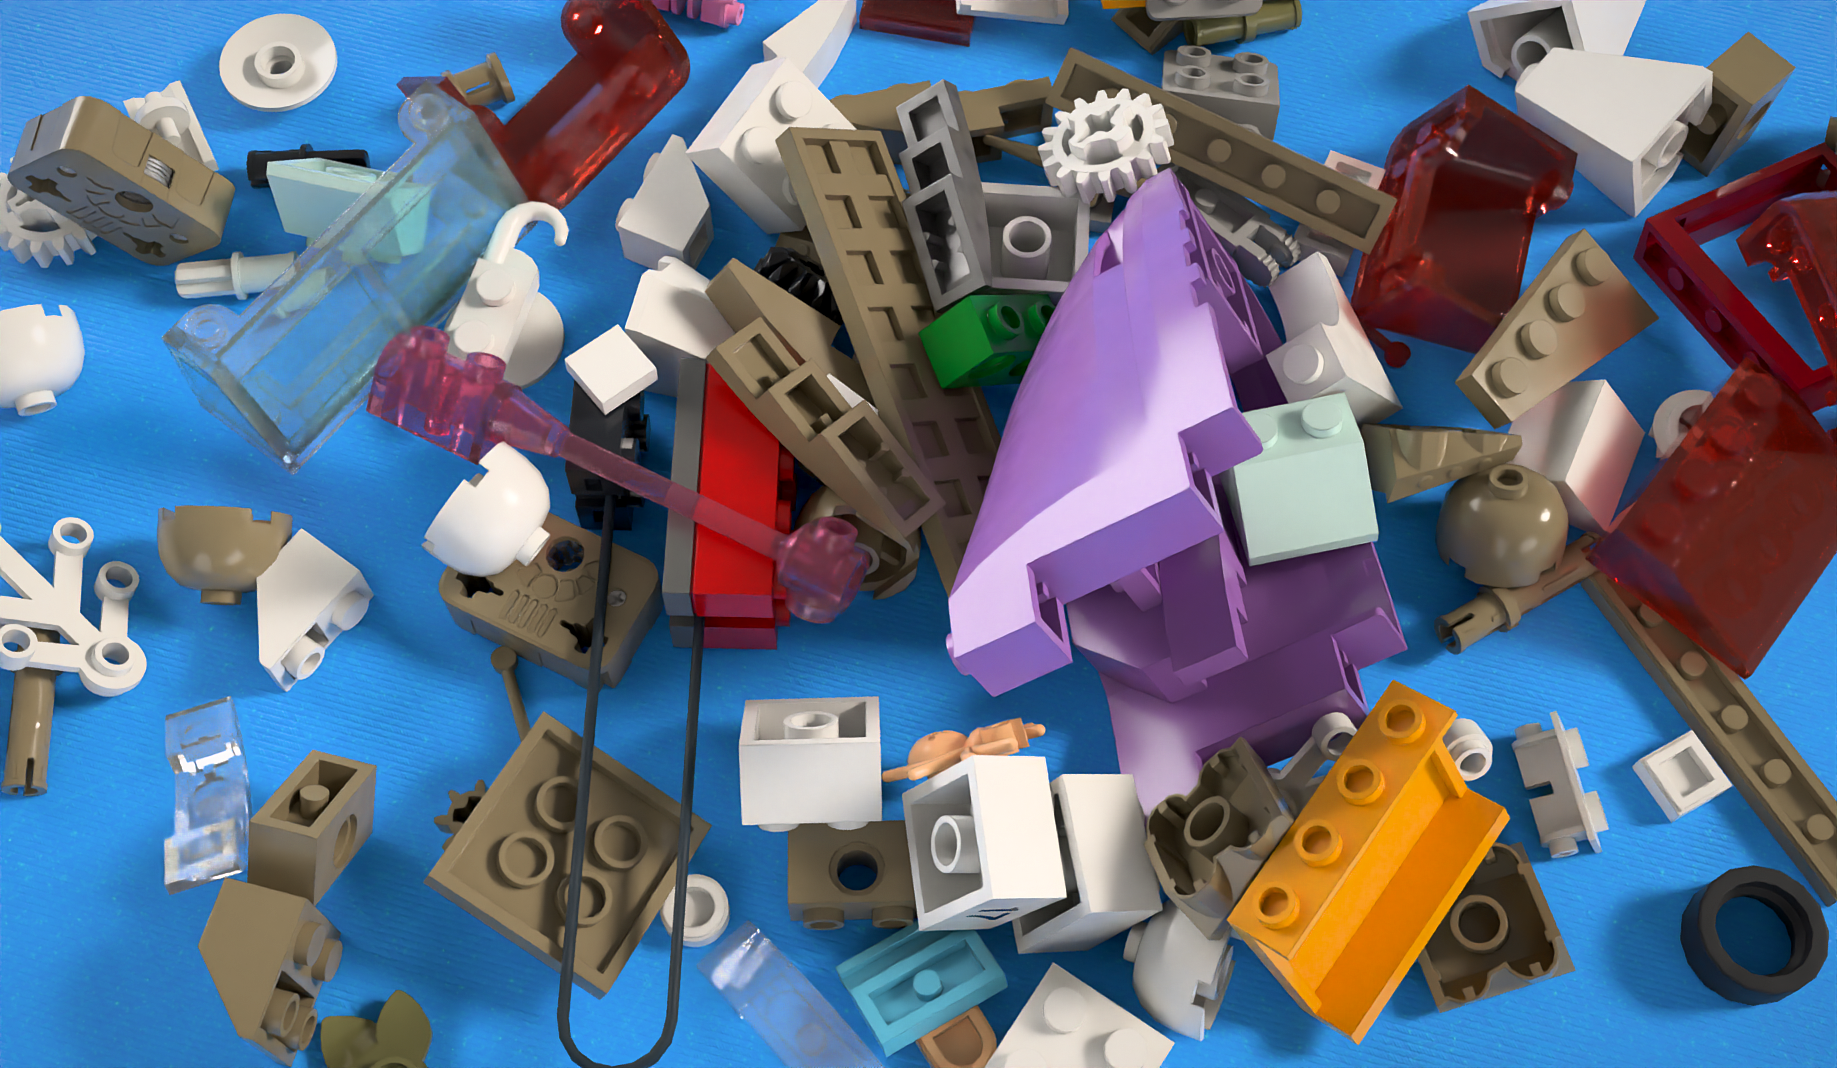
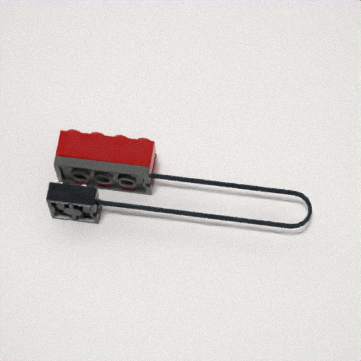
(710, 588)

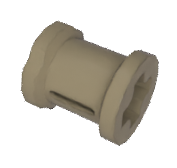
(491, 71)

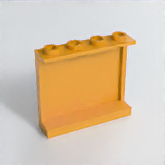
(1369, 866)

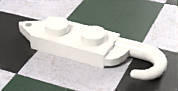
(501, 286)

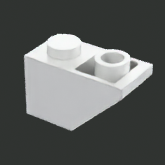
(668, 211)
(304, 607)

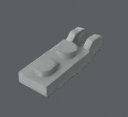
(1237, 225)

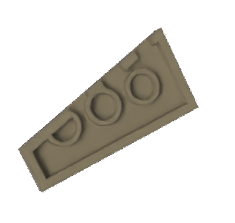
(1555, 331)

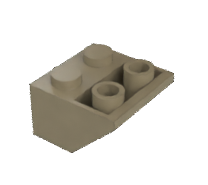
(269, 964)

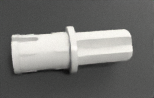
(231, 276)

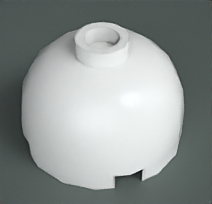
(38, 357)
(492, 517)
(1179, 971)

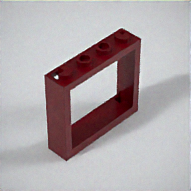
(1706, 296)

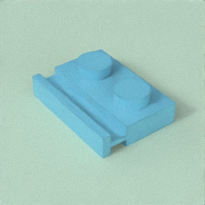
(919, 982)

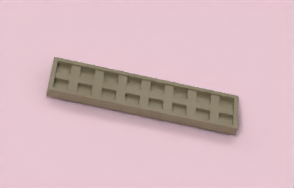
(876, 277)

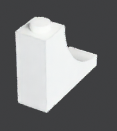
(1326, 344)

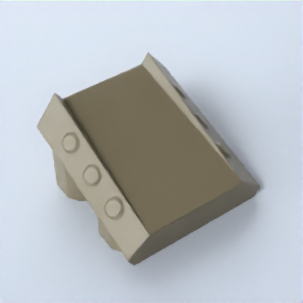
(1418, 458)
(1217, 836)
(1494, 934)

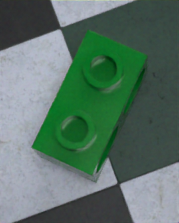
(986, 339)

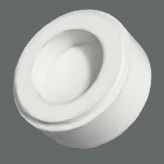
(705, 911)

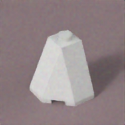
(1524, 31)
(1617, 115)
(674, 321)

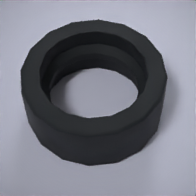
(1791, 904)

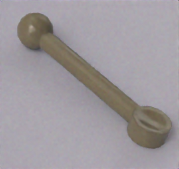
(505, 662)

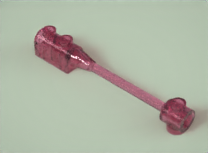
(473, 408)

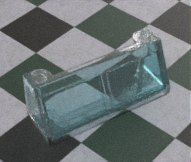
(389, 263)

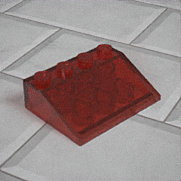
(1731, 520)

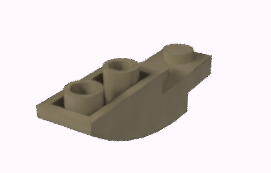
(996, 111)

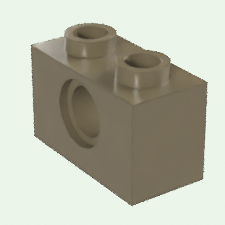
(1742, 92)
(312, 826)
(822, 853)

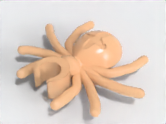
(947, 748)

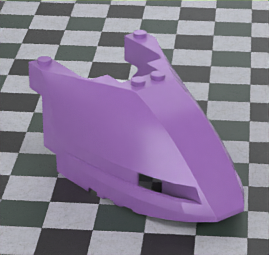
(1117, 470)

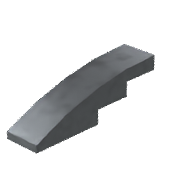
(946, 196)

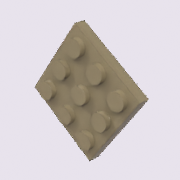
(517, 847)

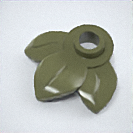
(396, 1040)

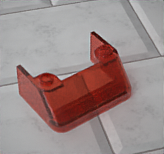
(594, 105)

